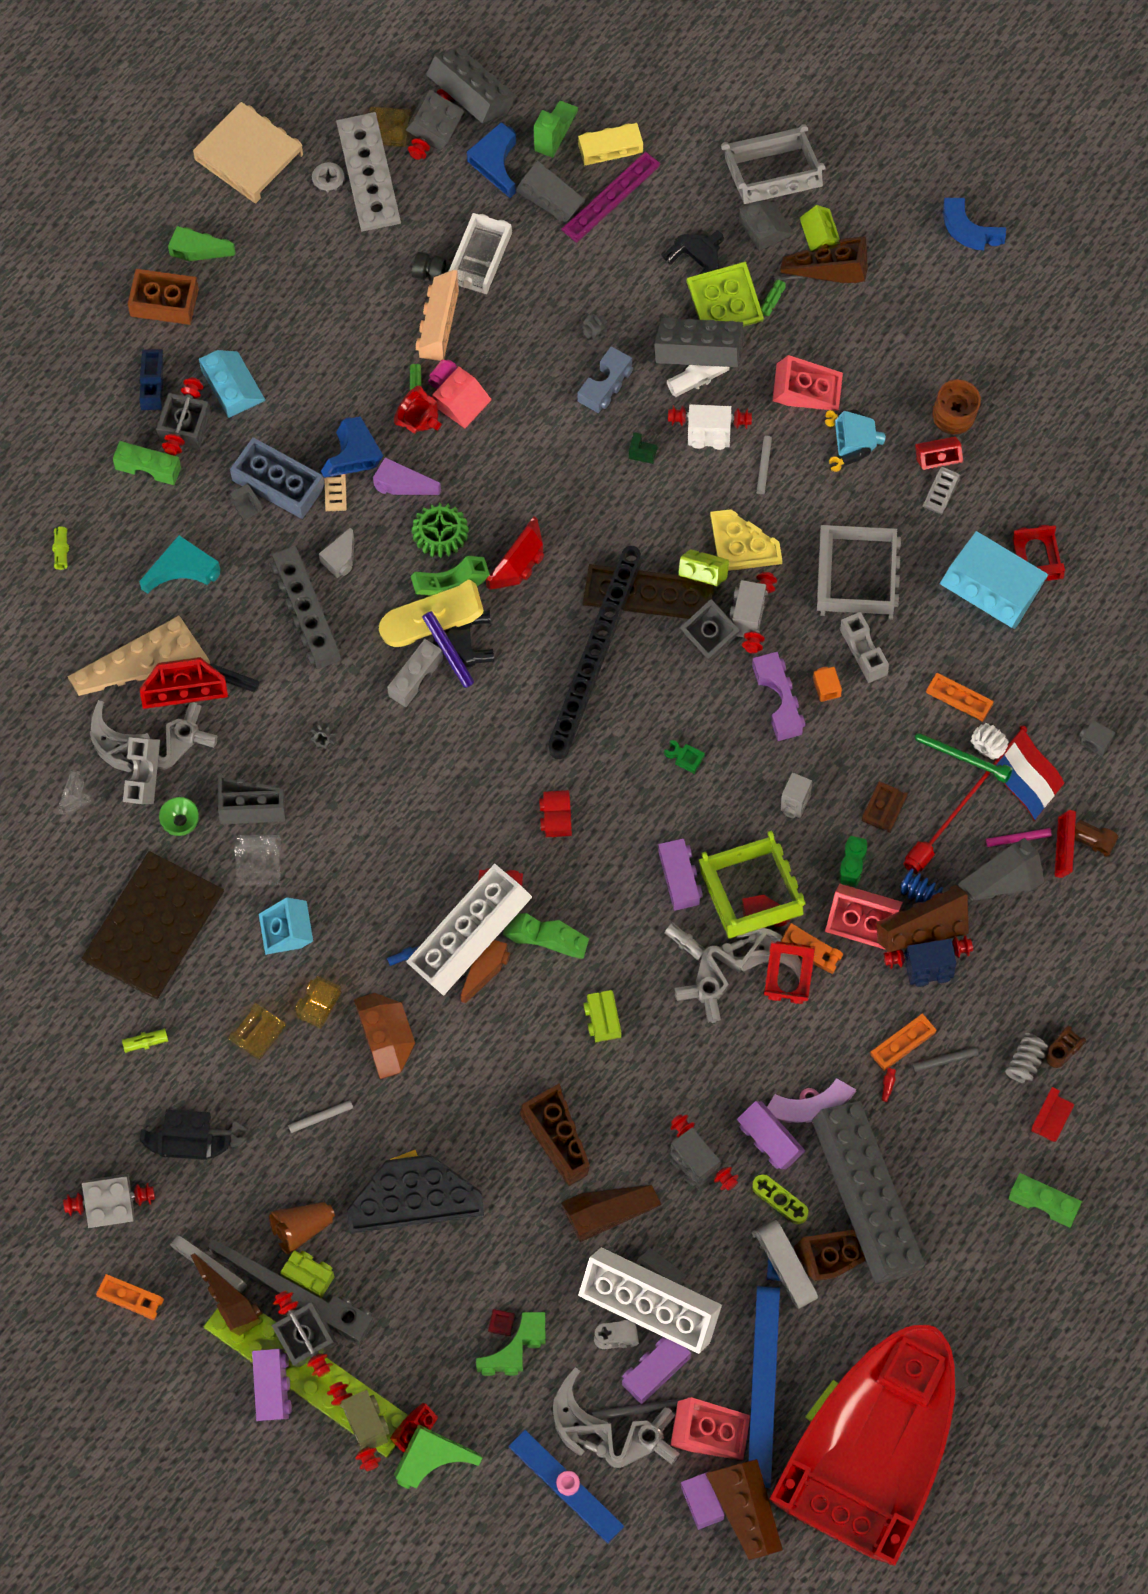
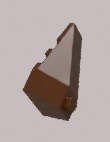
(836, 263)
(601, 1210)
(829, 1254)
(234, 1307)

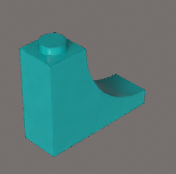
(181, 561)

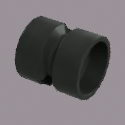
(428, 266)

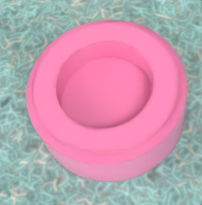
(568, 1483)

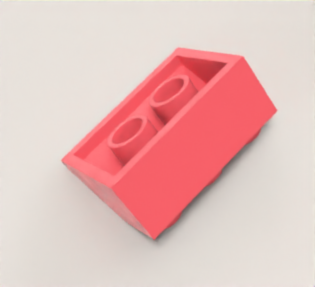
(856, 914)

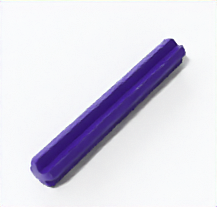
(448, 649)

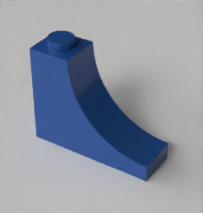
(490, 155)
(357, 452)

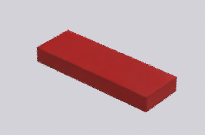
(1065, 844)

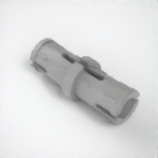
(685, 941)

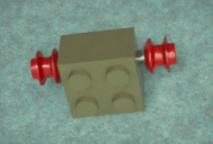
(364, 1421)

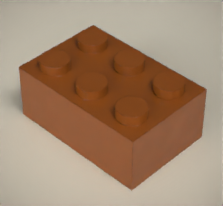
(163, 296)

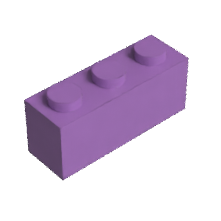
(680, 874)
(770, 1135)
(655, 1369)
(271, 1384)

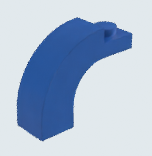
(967, 232)

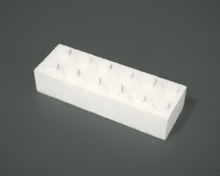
(469, 929)
(650, 1300)

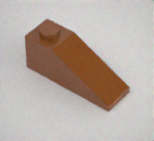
(485, 968)

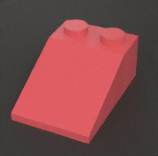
(806, 385)
(710, 1429)

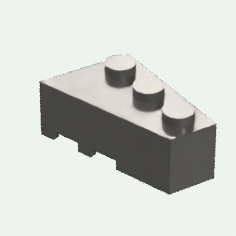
(549, 192)
(249, 803)

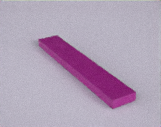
(611, 197)

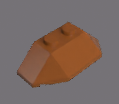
(385, 1032)

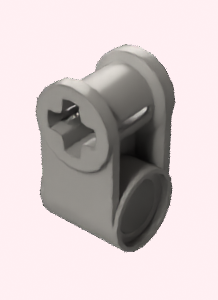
(618, 1333)

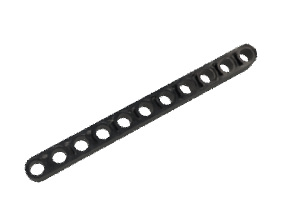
(597, 642)

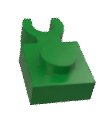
(687, 758)

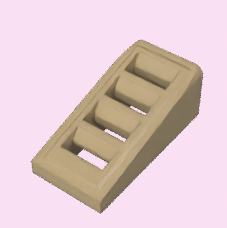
(339, 479)

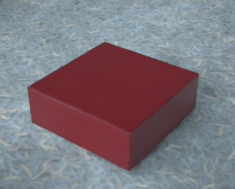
(501, 1322)

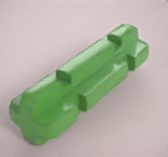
(773, 297)
(415, 375)

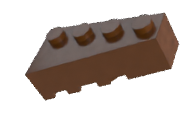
(927, 921)
(556, 1133)
(747, 1507)

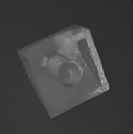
(258, 859)

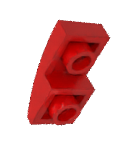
(421, 1415)

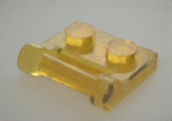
(262, 1035)

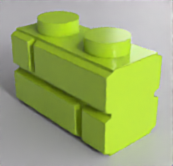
(703, 567)
(603, 1016)
(308, 1273)

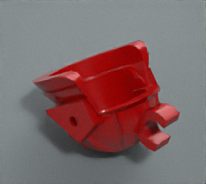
(417, 411)

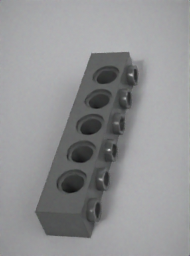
(291, 561)

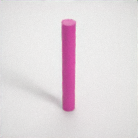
(1013, 838)

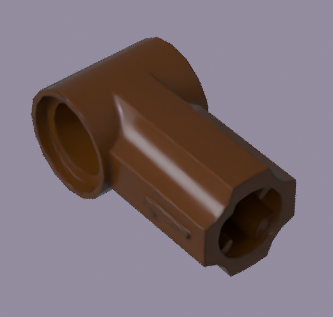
(1099, 839)

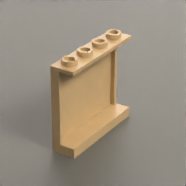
(247, 151)

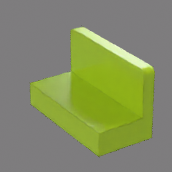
(819, 228)

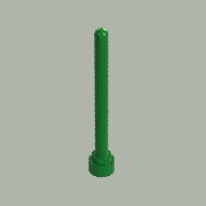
(1001, 772)

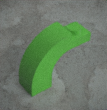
(434, 583)

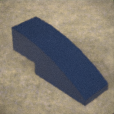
(151, 379)

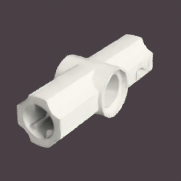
(693, 378)

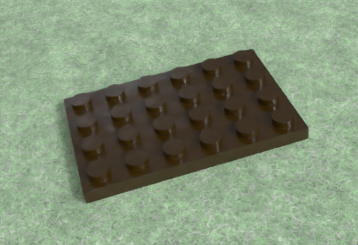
(152, 925)

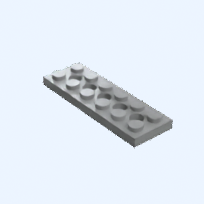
(380, 178)

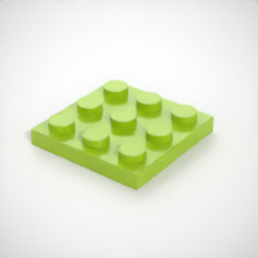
(726, 295)

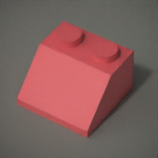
(461, 397)

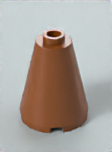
(300, 1224)

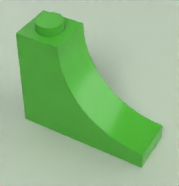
(552, 127)
(428, 1451)

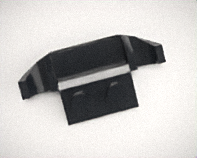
(185, 1136)

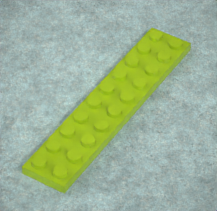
(301, 1380)

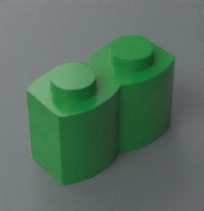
(853, 861)

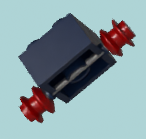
(930, 960)

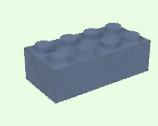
(277, 478)

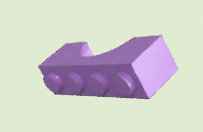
(770, 672)

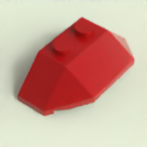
(519, 559)
(182, 683)

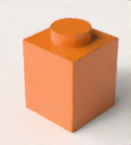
(827, 683)

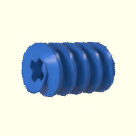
(918, 888)

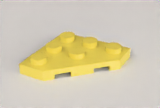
(743, 542)

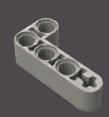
(785, 1263)

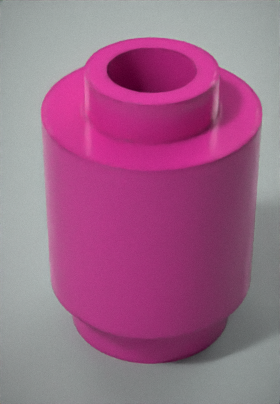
(441, 373)

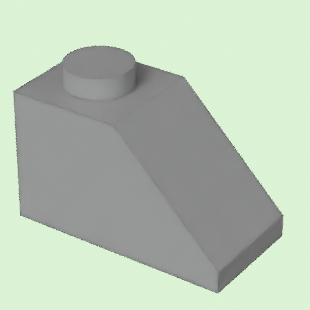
(339, 554)

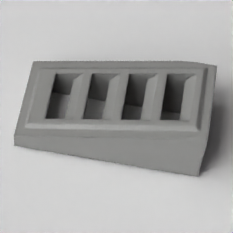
(948, 479)

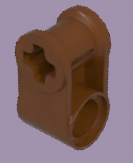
(1066, 1044)

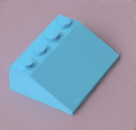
(994, 579)

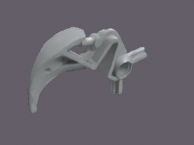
(175, 743)
(710, 974)
(634, 1446)

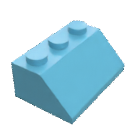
(230, 381)

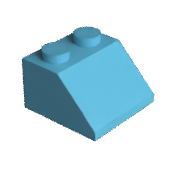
(286, 926)

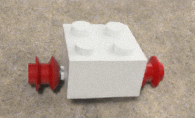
(709, 424)

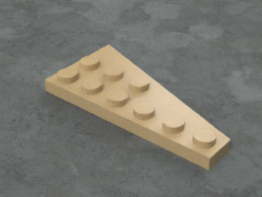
(138, 658)

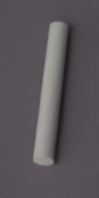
(764, 465)
(313, 1119)

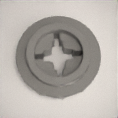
(321, 172)

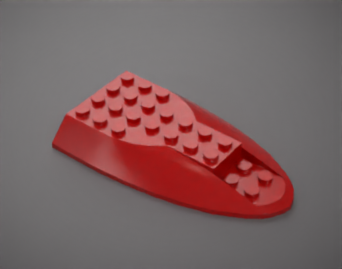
(875, 1445)

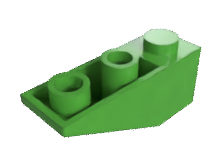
(196, 246)

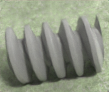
(1026, 1058)

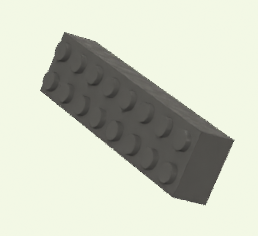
(868, 1192)

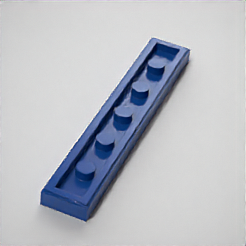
(581, 1502)

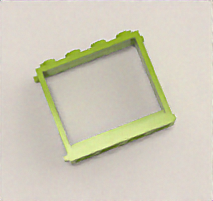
(732, 925)

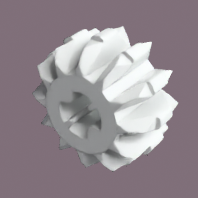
(989, 741)

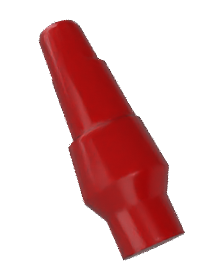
(888, 1082)

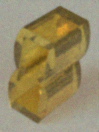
(318, 1001)

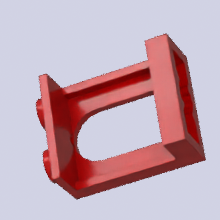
(1047, 535)
(802, 992)

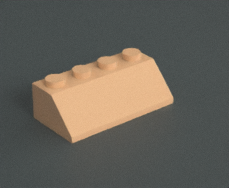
(438, 317)

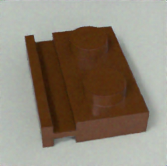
(884, 807)

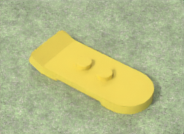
(451, 608)

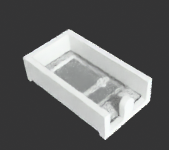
(481, 252)

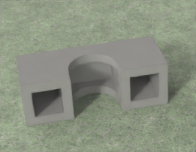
(870, 659)
(407, 681)
(142, 785)

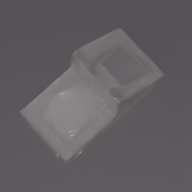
(72, 798)

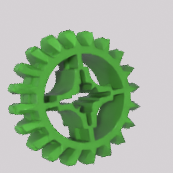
(458, 529)

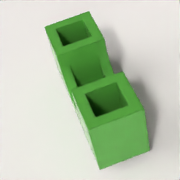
(160, 465)
(1057, 1204)

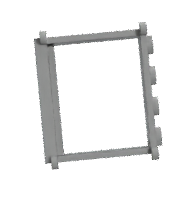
(772, 145)
(824, 602)

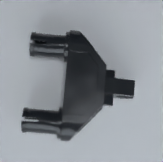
(699, 248)
(461, 641)

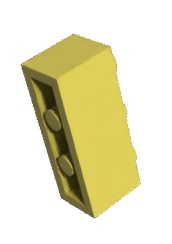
(610, 143)

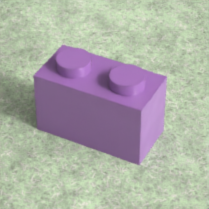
(702, 1501)

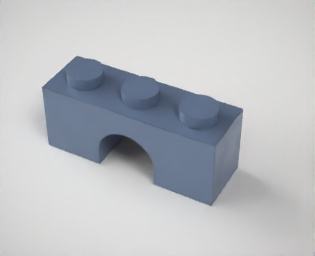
(598, 393)

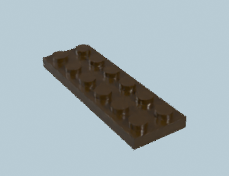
(650, 593)

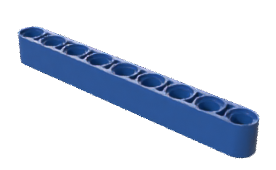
(764, 1379)

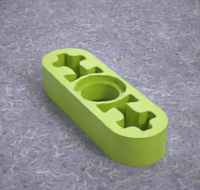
(763, 1193)

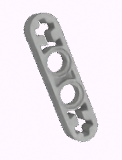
(187, 1249)

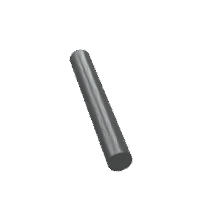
(948, 1058)

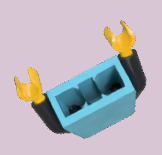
(854, 435)

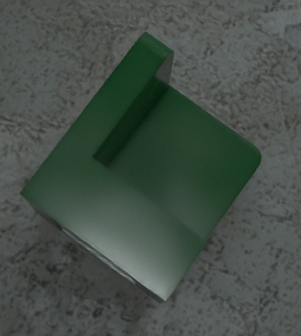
(641, 450)

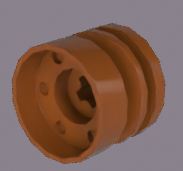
(960, 397)

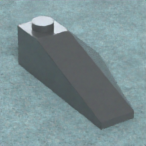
(1009, 872)

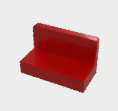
(1052, 1116)

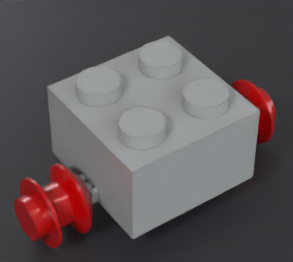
(749, 607)
(108, 1200)

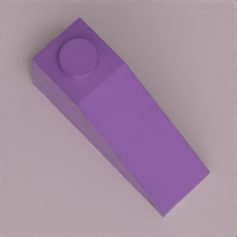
(403, 481)

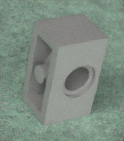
(796, 796)

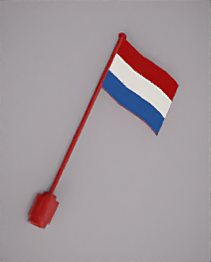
(1032, 782)

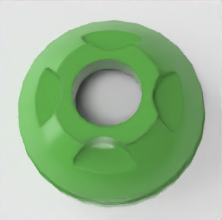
(176, 807)

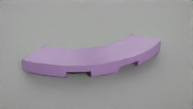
(806, 1109)

